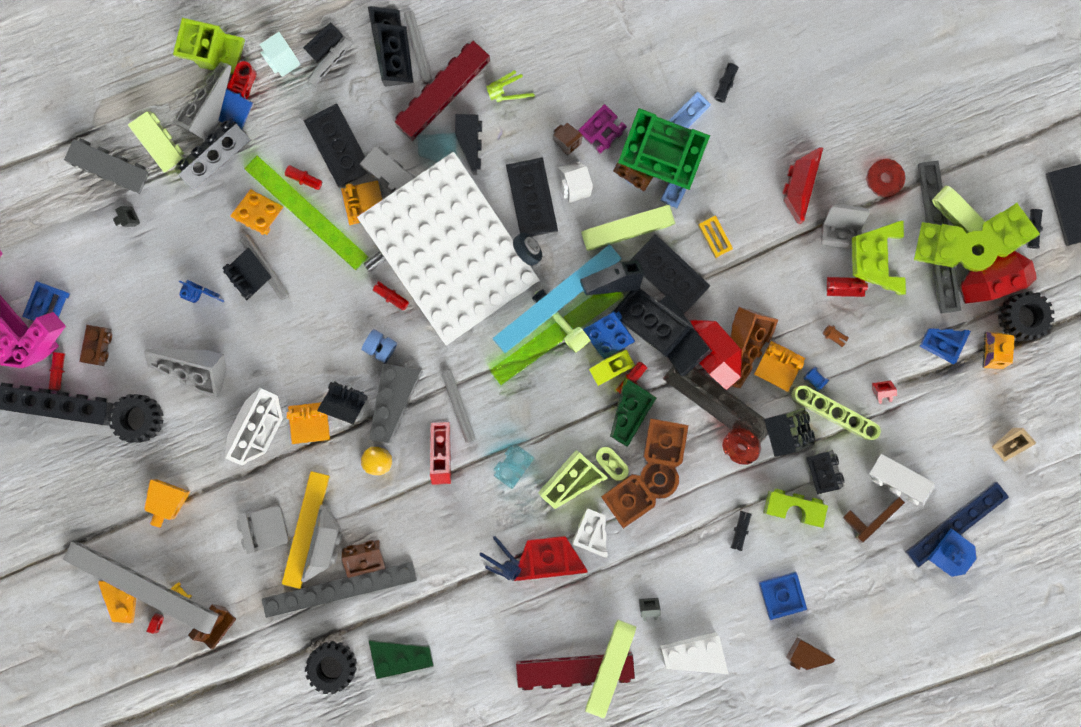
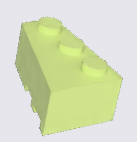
(156, 140)

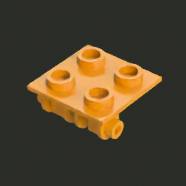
(360, 199)
(257, 212)
(779, 366)
(307, 423)

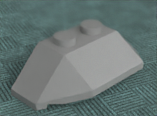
(323, 544)

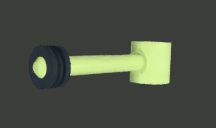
(576, 337)

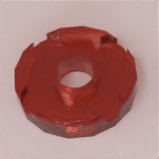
(896, 174)
(744, 438)

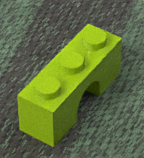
(812, 511)

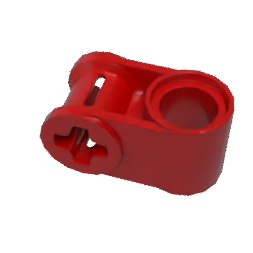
(241, 82)

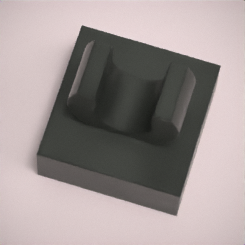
(126, 217)
(649, 607)

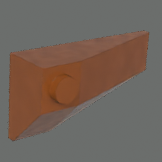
(750, 333)

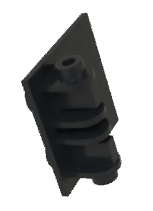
(247, 273)
(342, 403)

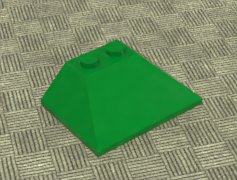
(663, 149)

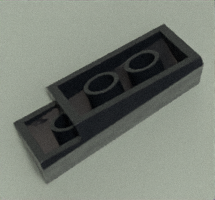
(391, 46)

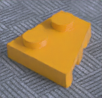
(119, 603)

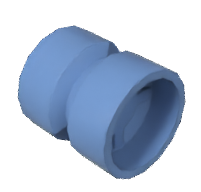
(374, 341)

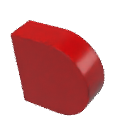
(155, 623)

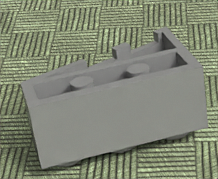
(385, 170)

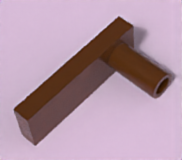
(866, 531)

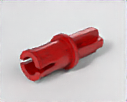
(303, 177)
(390, 296)
(56, 371)
(634, 374)

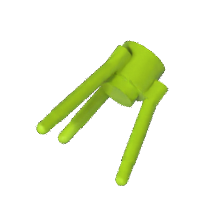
(496, 90)

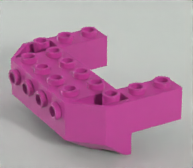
(25, 345)

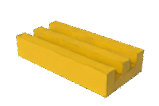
(708, 223)

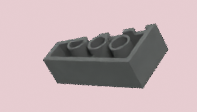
(106, 166)
(392, 399)

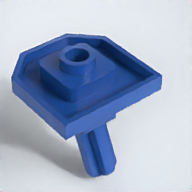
(954, 554)

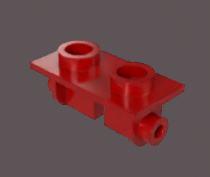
(846, 287)

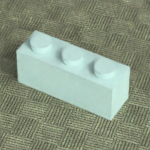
(279, 55)

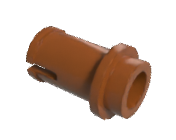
(833, 334)

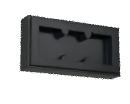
(323, 42)

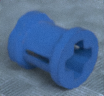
(816, 379)

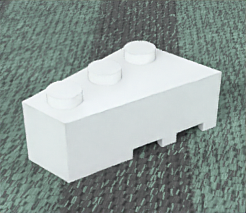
(575, 181)
(902, 480)
(695, 654)

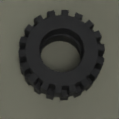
(1041, 313)
(121, 413)
(316, 674)

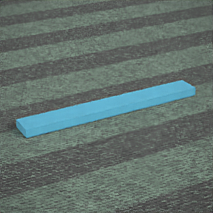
(553, 301)

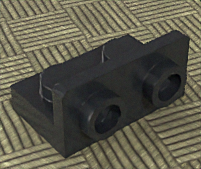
(825, 472)

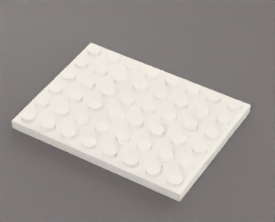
(448, 248)

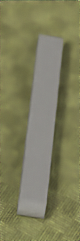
(141, 587)

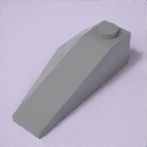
(203, 113)
(197, 367)

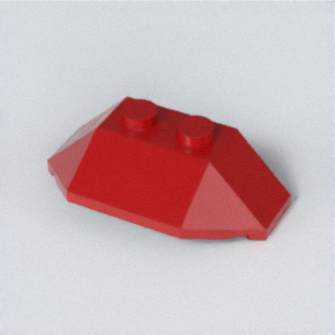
(801, 183)
(1000, 279)
(726, 356)

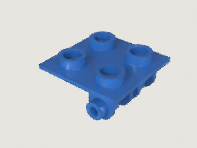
(191, 292)
(609, 335)

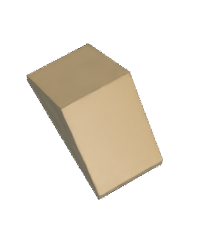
(1013, 443)

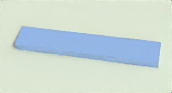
(690, 112)

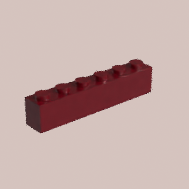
(442, 90)
(566, 671)

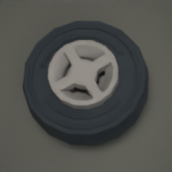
(527, 249)

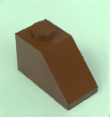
(567, 138)
(807, 656)

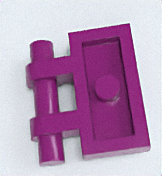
(598, 124)

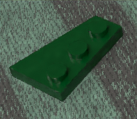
(630, 412)
(397, 658)

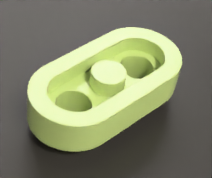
(612, 463)

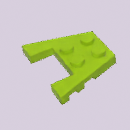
(871, 257)

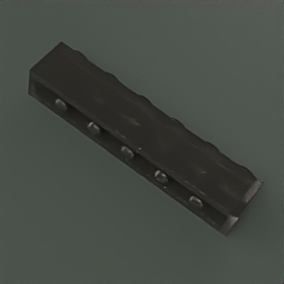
(717, 401)

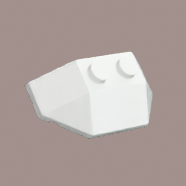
(253, 427)

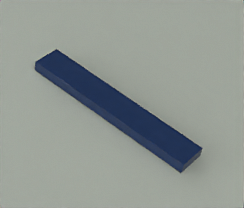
(959, 522)

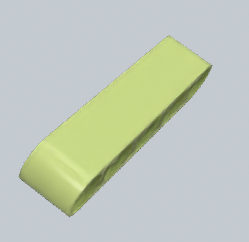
(958, 210)
(628, 228)
(844, 416)
(610, 669)

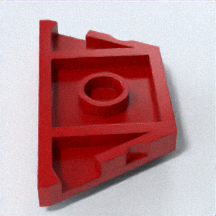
(549, 559)

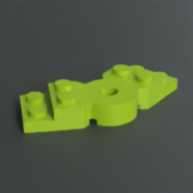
(951, 245)

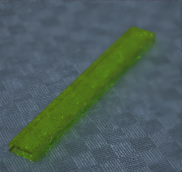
(306, 212)
(552, 336)

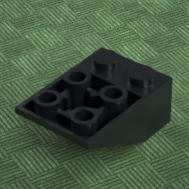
(790, 432)

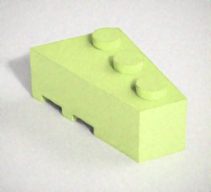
(570, 480)

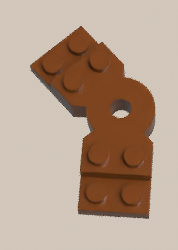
(638, 493)

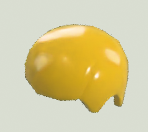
(376, 460)

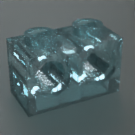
(517, 468)

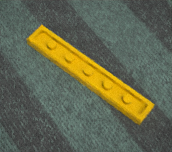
(302, 538)

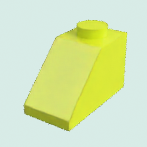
(612, 367)

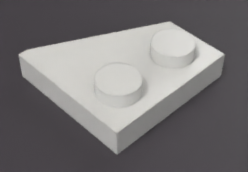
(592, 533)

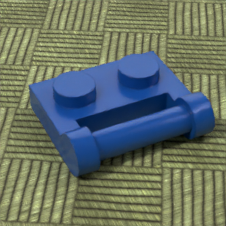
(41, 299)

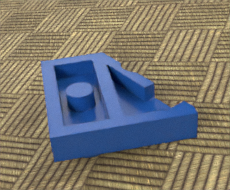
(945, 343)

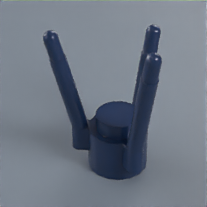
(509, 570)

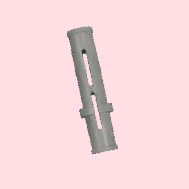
(328, 62)

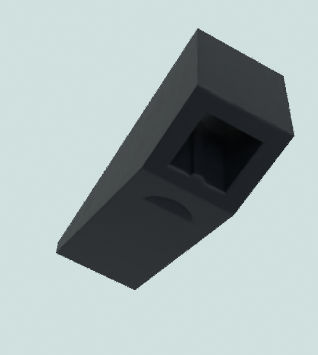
(467, 133)
(616, 278)

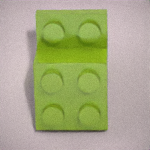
(207, 45)

